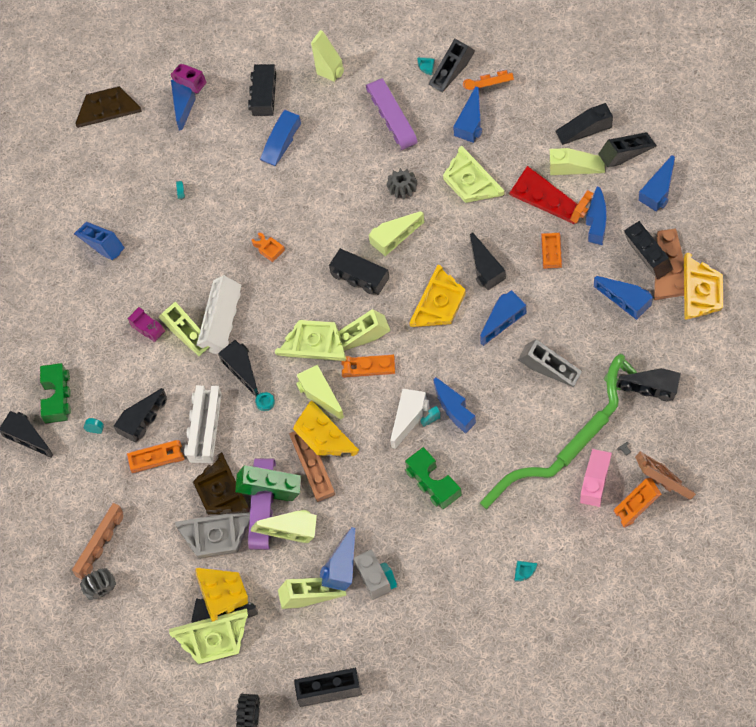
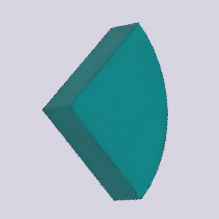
(426, 65)
(433, 416)
(524, 570)
(389, 575)

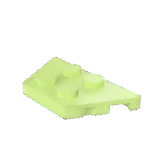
(470, 179)
(313, 341)
(210, 639)

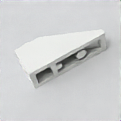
(409, 413)

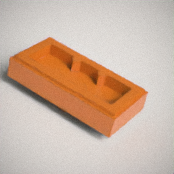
(551, 250)

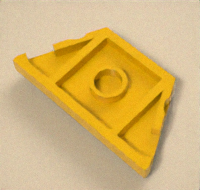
(701, 289)
(438, 301)
(322, 433)
(221, 591)

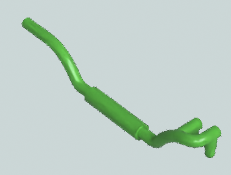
(579, 441)

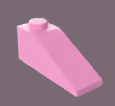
(595, 478)

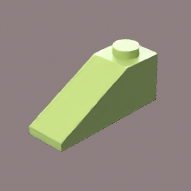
(326, 59)
(571, 161)
(392, 233)
(182, 327)
(364, 330)
(317, 389)
(293, 526)
(305, 592)

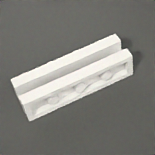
(219, 314)
(203, 424)

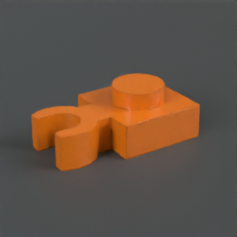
(581, 210)
(268, 248)

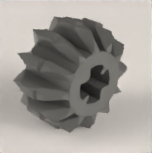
(402, 183)
(97, 583)

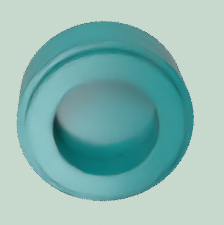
(180, 189)
(265, 401)
(93, 425)

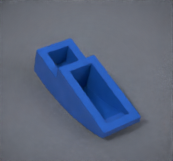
(280, 137)
(597, 218)
(454, 406)

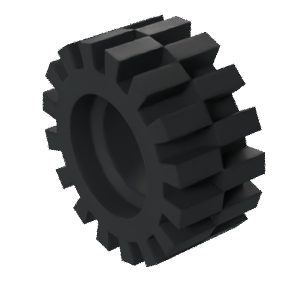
(247, 710)

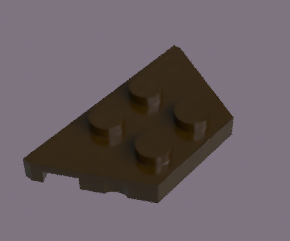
(106, 106)
(217, 489)

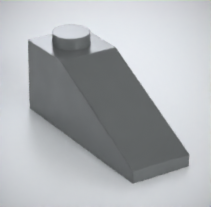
(547, 362)

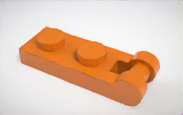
(487, 80)
(368, 366)
(155, 456)
(637, 502)

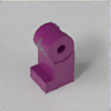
(189, 77)
(145, 325)

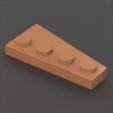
(673, 282)

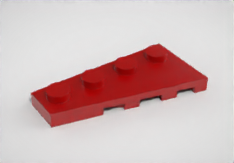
(543, 195)

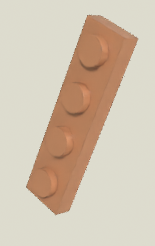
(313, 469)
(94, 547)

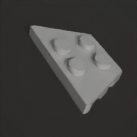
(214, 534)

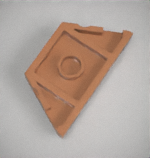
(661, 474)

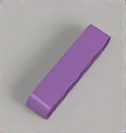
(391, 113)
(260, 509)

